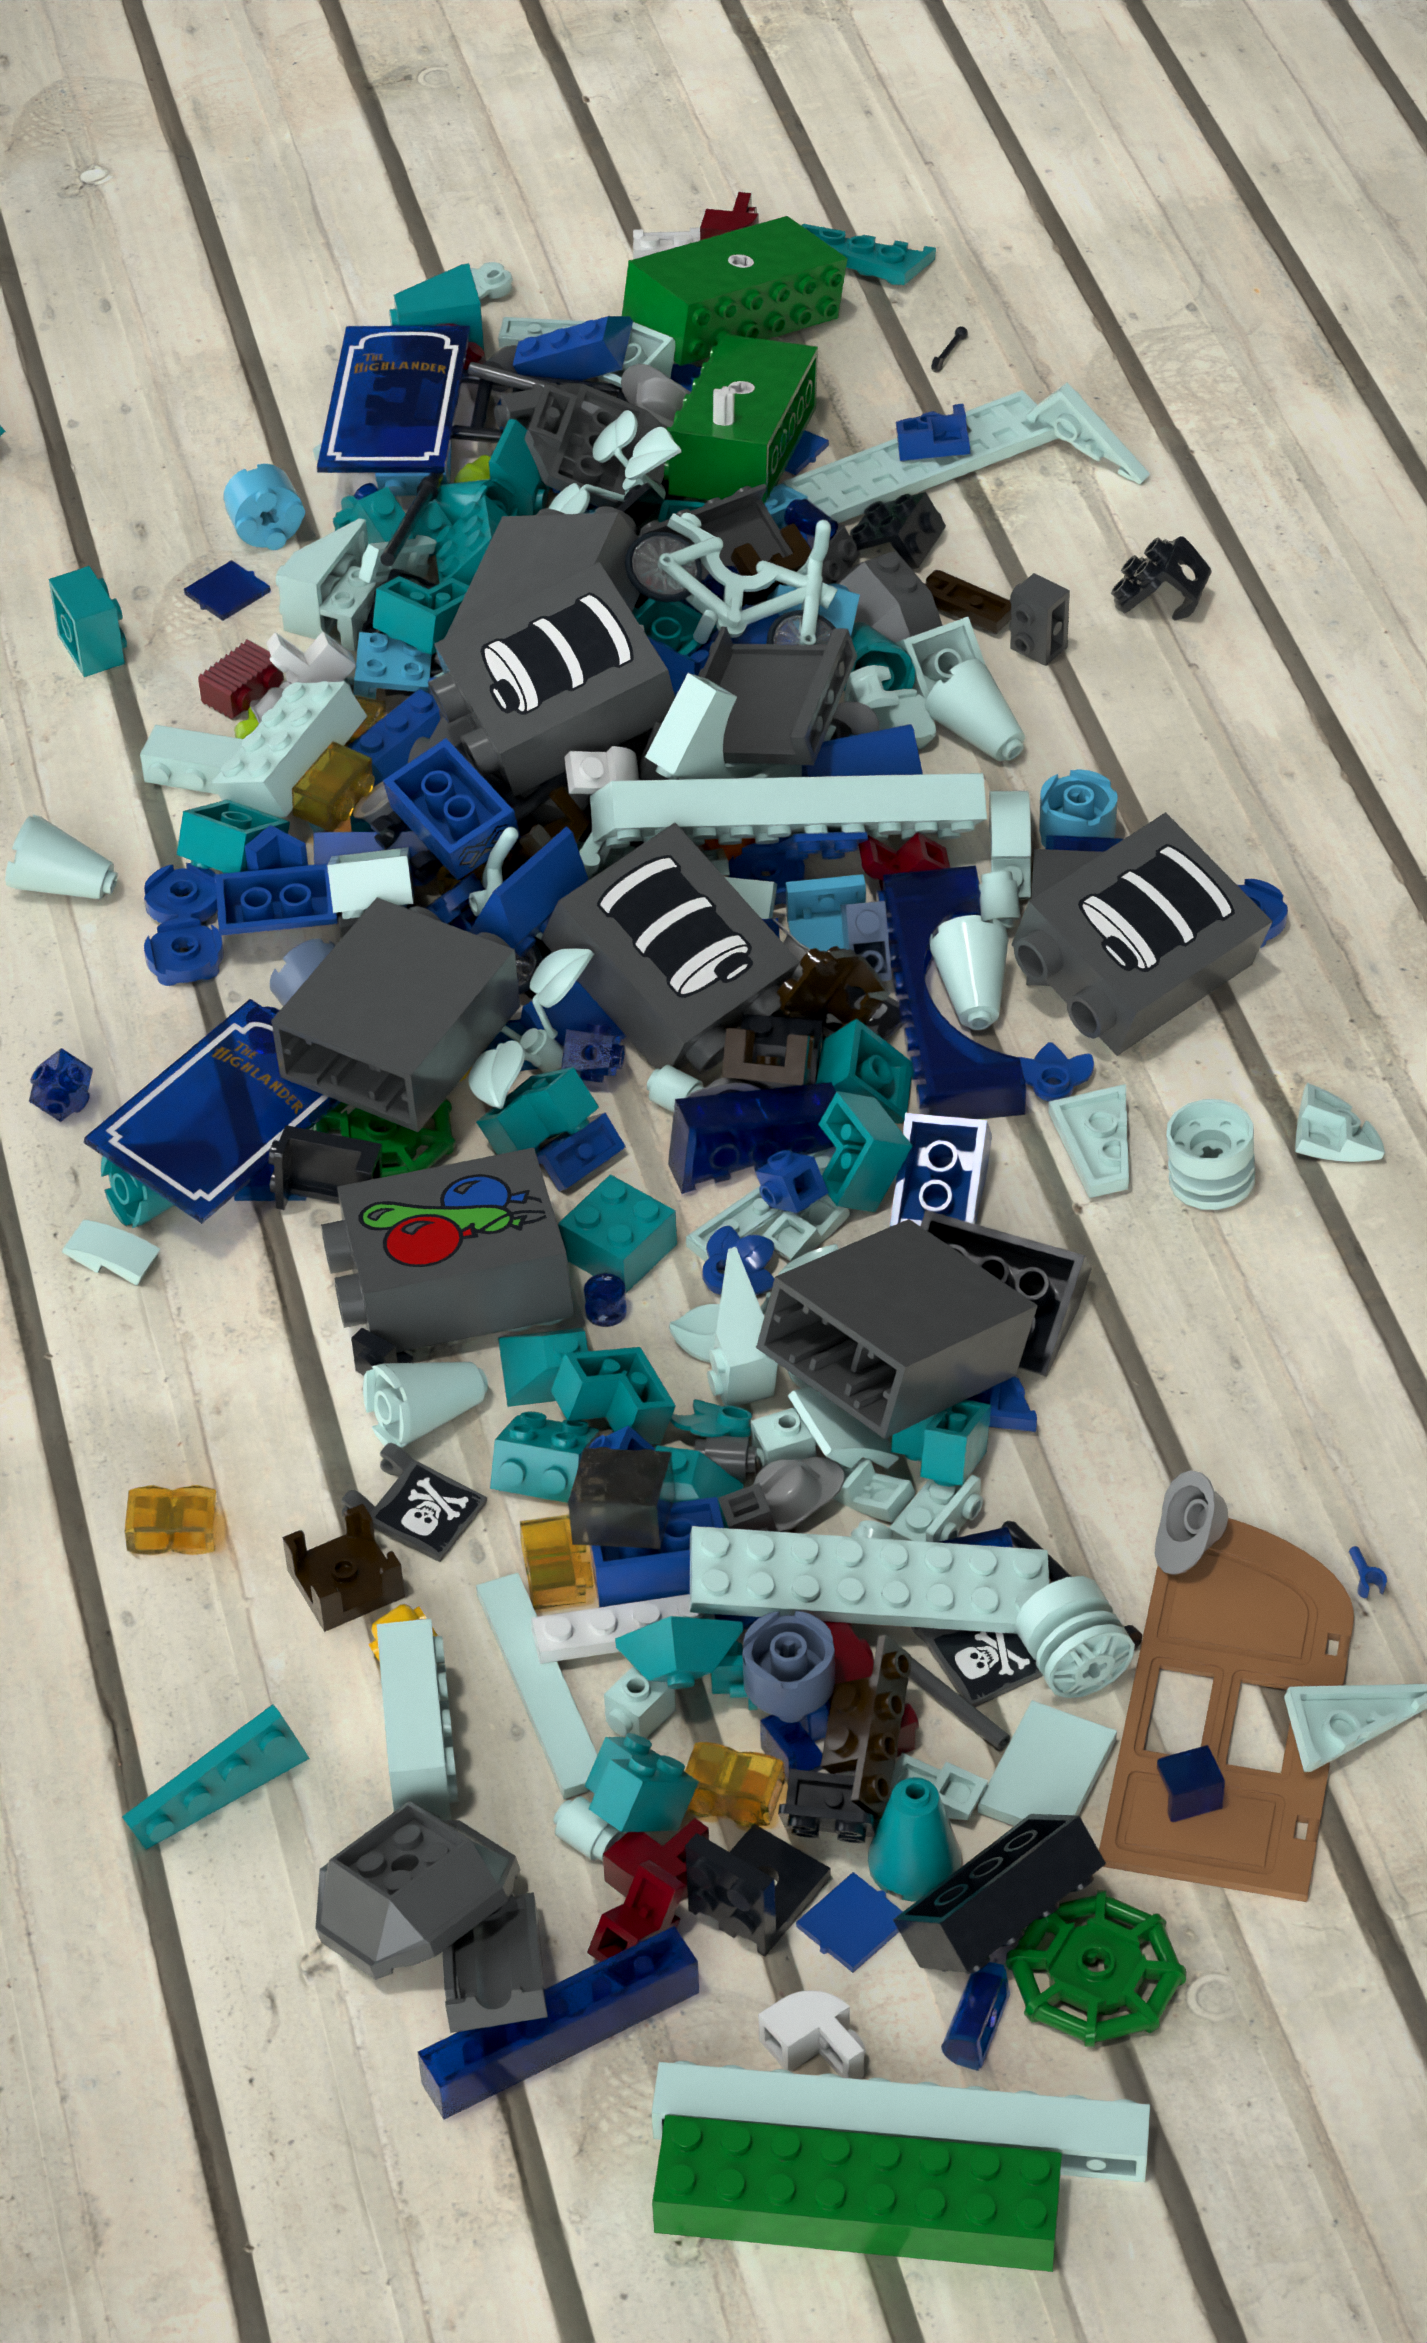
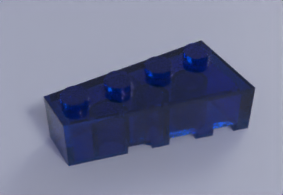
(743, 1130)

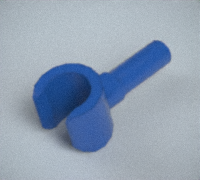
(1367, 1574)

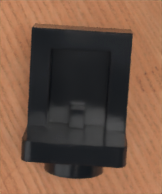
(372, 1350)

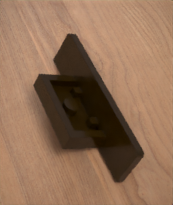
(867, 1726)

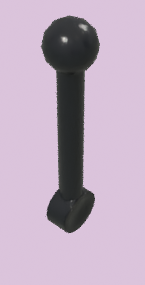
(960, 334)

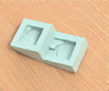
(804, 1231)
(107, 1246)
(874, 1493)
(956, 1786)

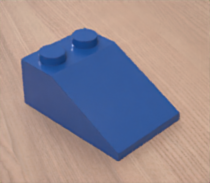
(942, 1169)

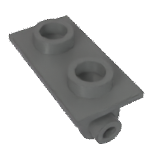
(840, 556)

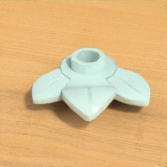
(492, 280)

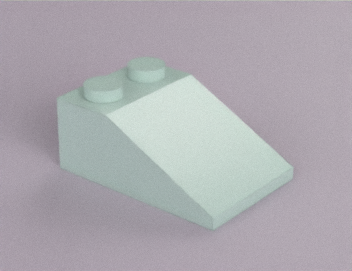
(312, 576)
(738, 1368)

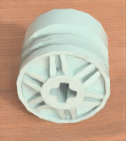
(1211, 1154)
(1074, 1637)

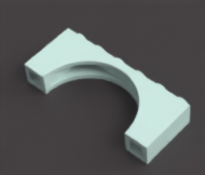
(693, 736)

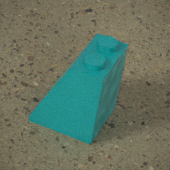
(441, 300)

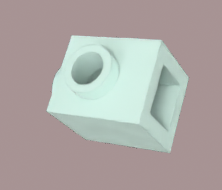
(782, 1437)
(638, 1704)

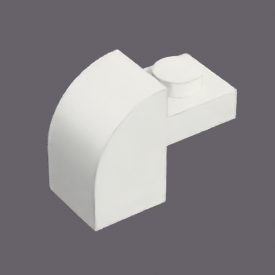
(320, 662)
(593, 770)
(809, 2026)

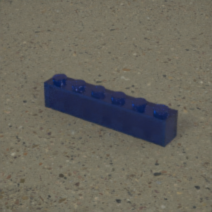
(579, 2015)

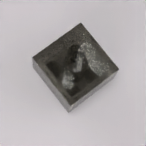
(621, 1498)

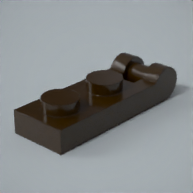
(969, 600)

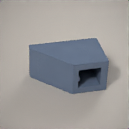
(867, 934)

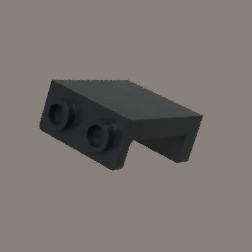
(318, 1162)

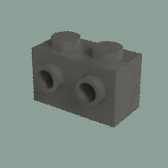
(1039, 619)

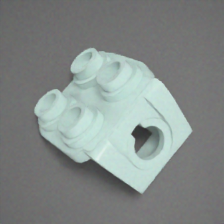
(891, 707)

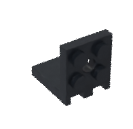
(741, 1885)

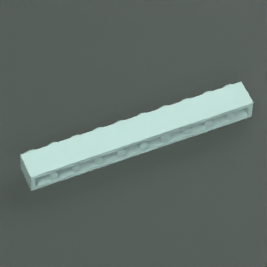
(1092, 2135)

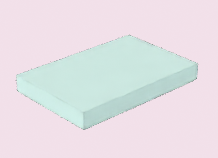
(1047, 1766)

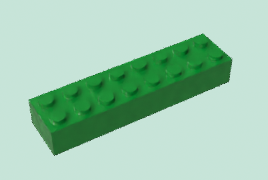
(857, 2193)

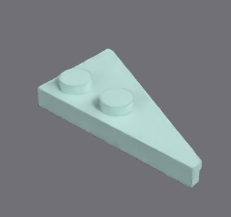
(1086, 431)
(1340, 1718)

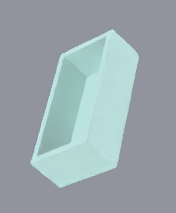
(288, 745)
(365, 876)
(416, 1717)

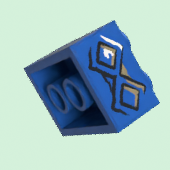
(450, 807)

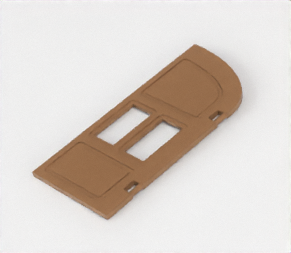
(1247, 1616)

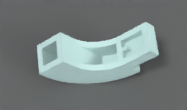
(1011, 836)

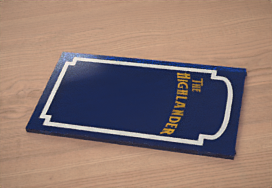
(394, 399)
(210, 1116)

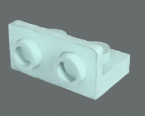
(351, 605)
(938, 1511)

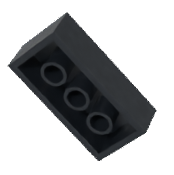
(1000, 1893)

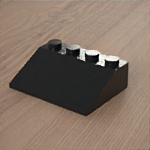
(1038, 1271)

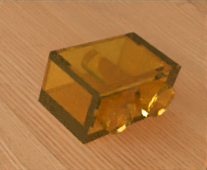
(332, 786)

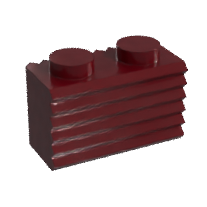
(239, 679)

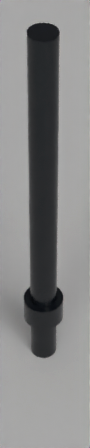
(426, 492)

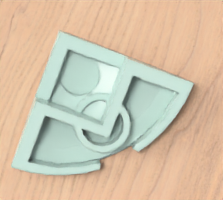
(1332, 1131)

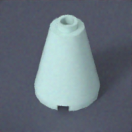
(976, 711)
(57, 863)
(972, 967)
(420, 1397)

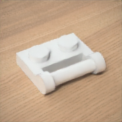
(654, 242)

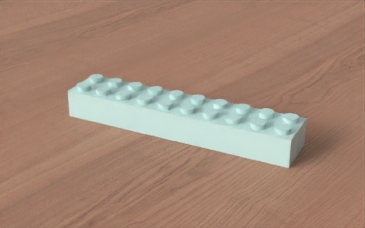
(788, 807)

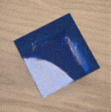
(790, 1744)
(1192, 1783)

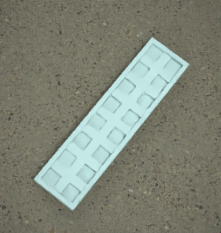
(877, 474)
(862, 1579)

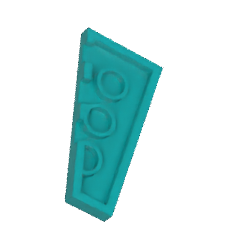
(889, 262)
(225, 1773)

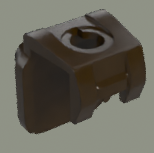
(825, 984)

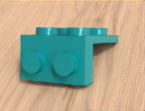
(539, 1456)

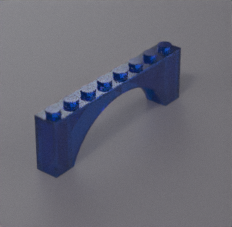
(953, 1070)

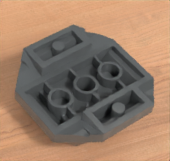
(564, 434)
(410, 1890)

